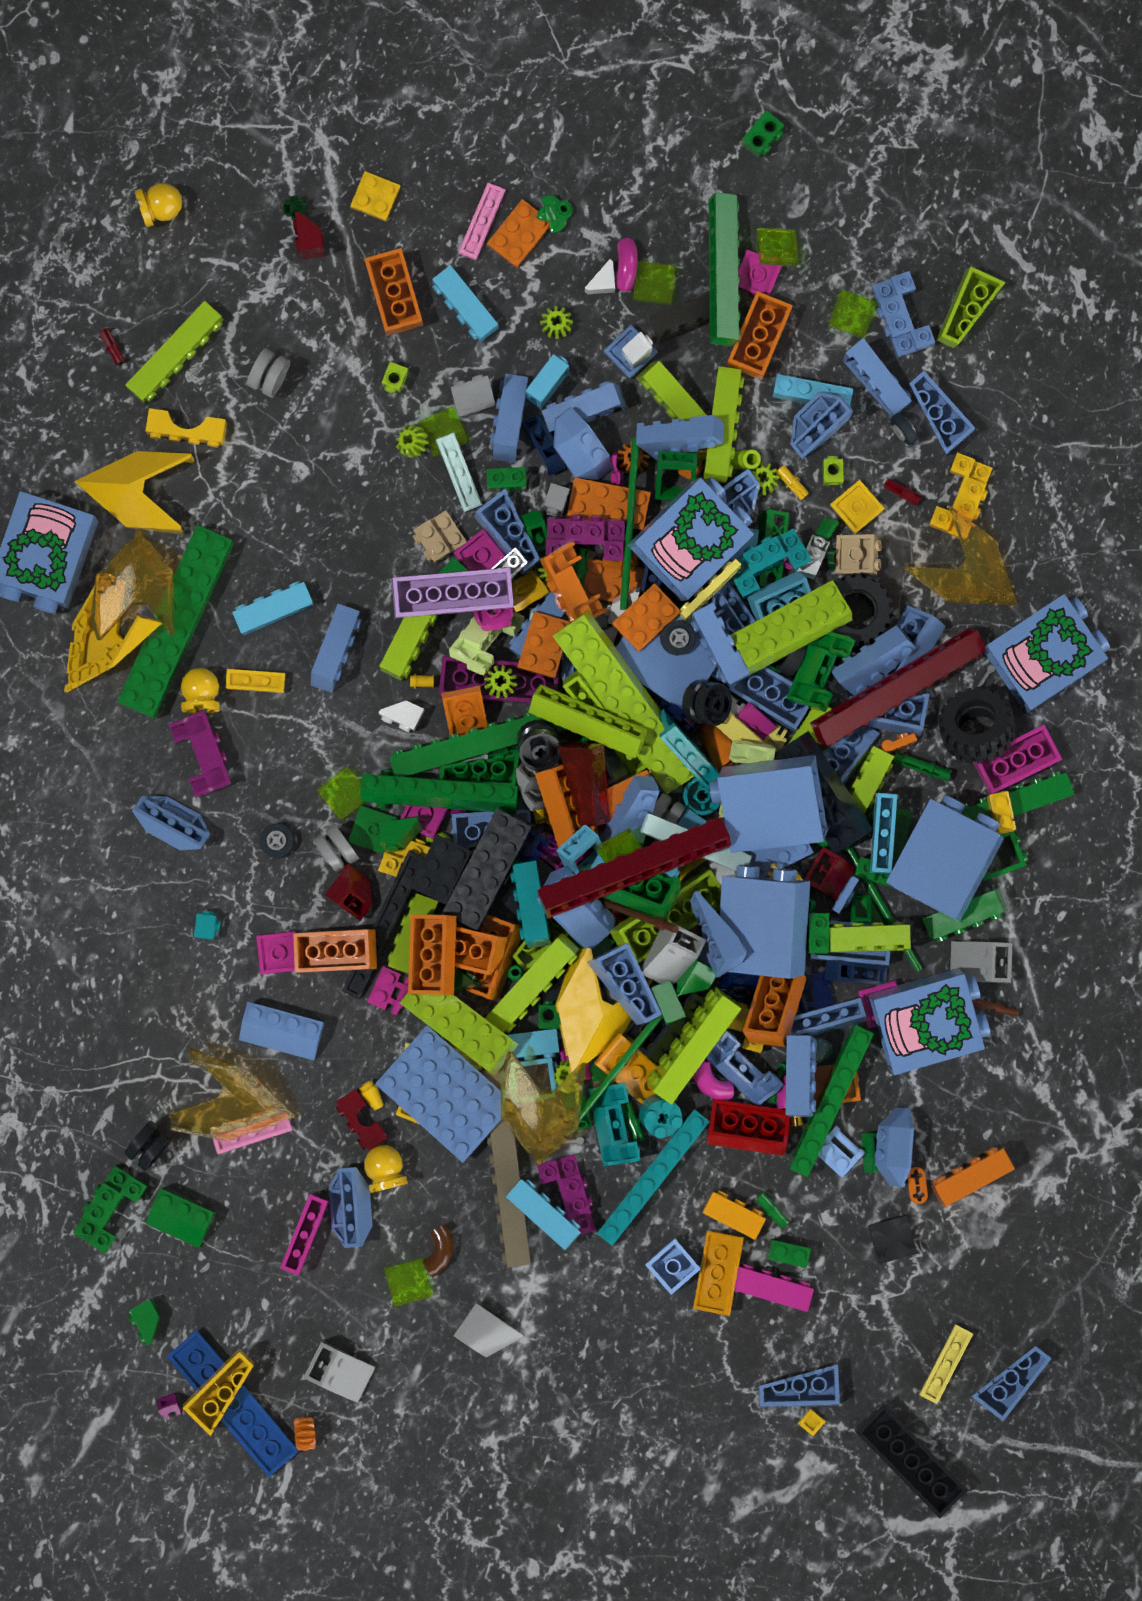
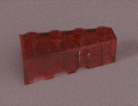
(587, 781)

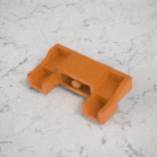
(566, 585)

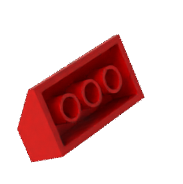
(748, 1127)

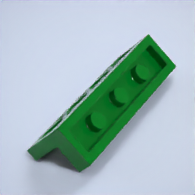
(766, 527)

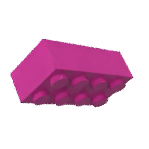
(1024, 758)

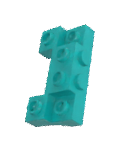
(766, 556)
(611, 1127)

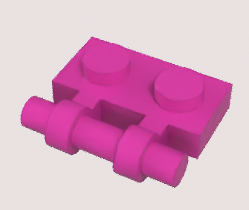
(384, 989)

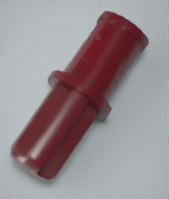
(112, 346)
(902, 492)

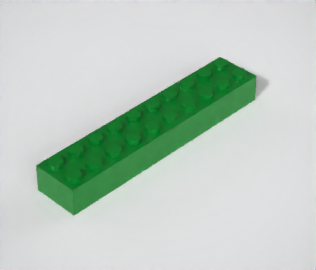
(163, 653)

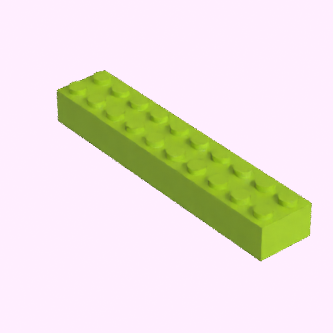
(621, 694)

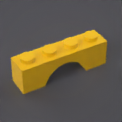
(209, 431)

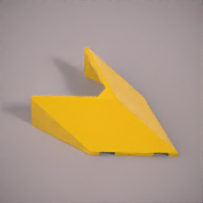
(121, 488)
(92, 656)
(586, 1019)

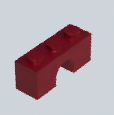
(368, 1135)

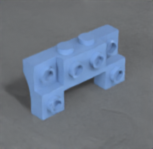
(896, 317)
(741, 1072)

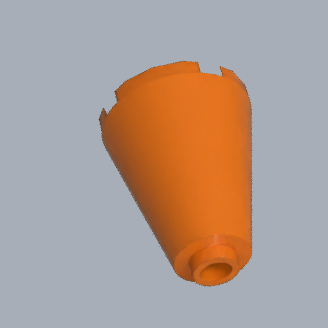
(717, 746)

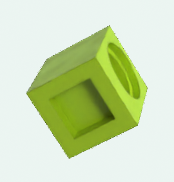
(401, 372)
(829, 479)

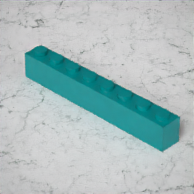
(652, 1177)

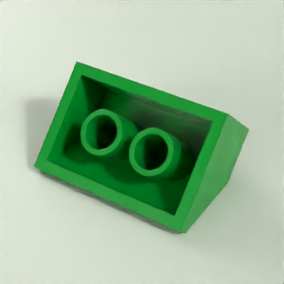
(180, 1217)

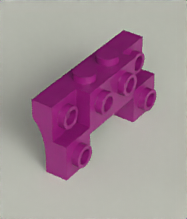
(587, 531)
(206, 750)
(572, 1190)

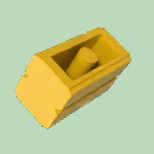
(1001, 811)

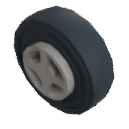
(903, 429)
(683, 636)
(272, 835)

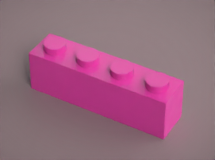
(304, 1234)
(773, 1289)

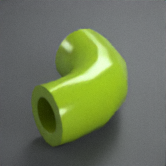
(745, 460)

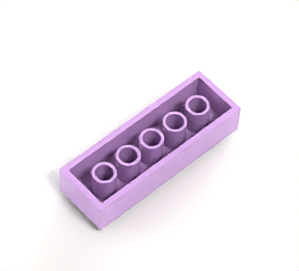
(452, 592)

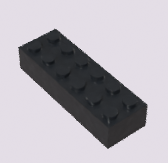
(842, 814)
(488, 868)
(910, 1460)

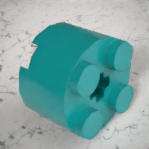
(690, 799)
(650, 1119)

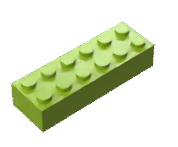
(792, 627)
(642, 935)
(462, 1028)
(693, 1045)

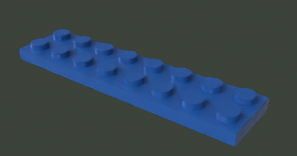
(244, 1415)

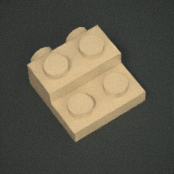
(438, 537)
(857, 554)

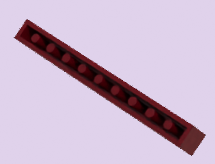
(897, 687)
(634, 867)

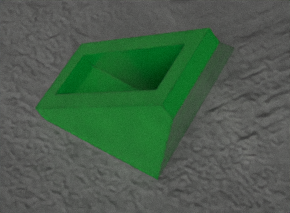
(864, 911)
(696, 978)

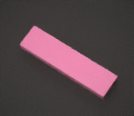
(481, 221)
(243, 1140)

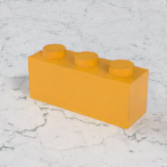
(734, 1214)

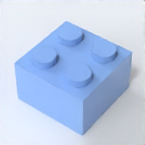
(672, 1266)

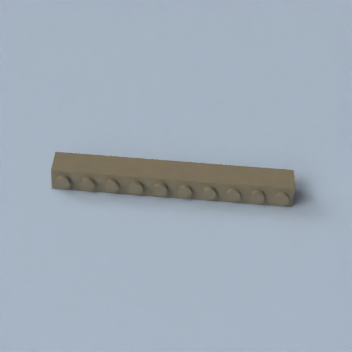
(506, 1177)

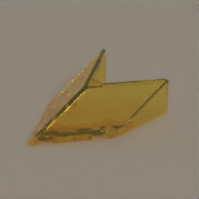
(979, 577)
(133, 578)
(239, 1109)
(538, 1116)

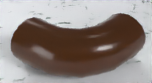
(442, 1250)

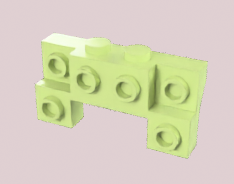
(474, 642)
(747, 752)

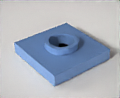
(614, 353)
(845, 896)

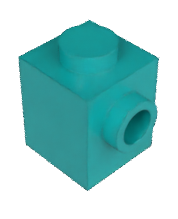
(206, 925)

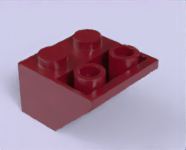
(309, 239)
(829, 873)
(351, 892)

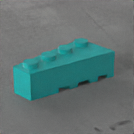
(531, 912)

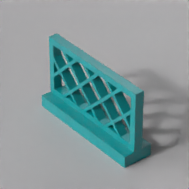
(687, 751)

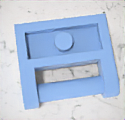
(835, 1157)

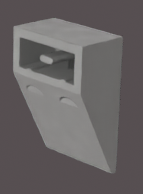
(472, 397)
(672, 955)
(984, 960)
(339, 1372)

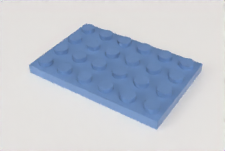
(443, 1093)

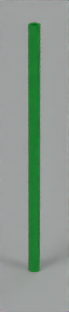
(629, 525)
(882, 906)
(620, 1064)

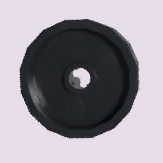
(707, 702)
(538, 744)
(146, 1144)

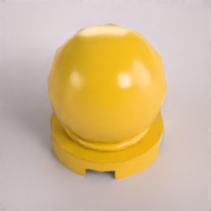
(159, 203)
(199, 689)
(384, 1167)

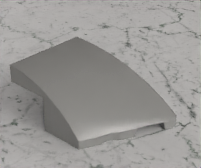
(529, 788)
(486, 1332)

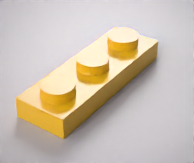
(255, 681)

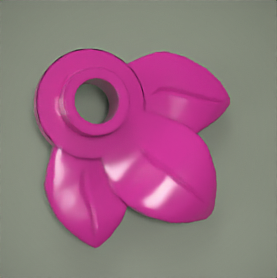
(617, 475)

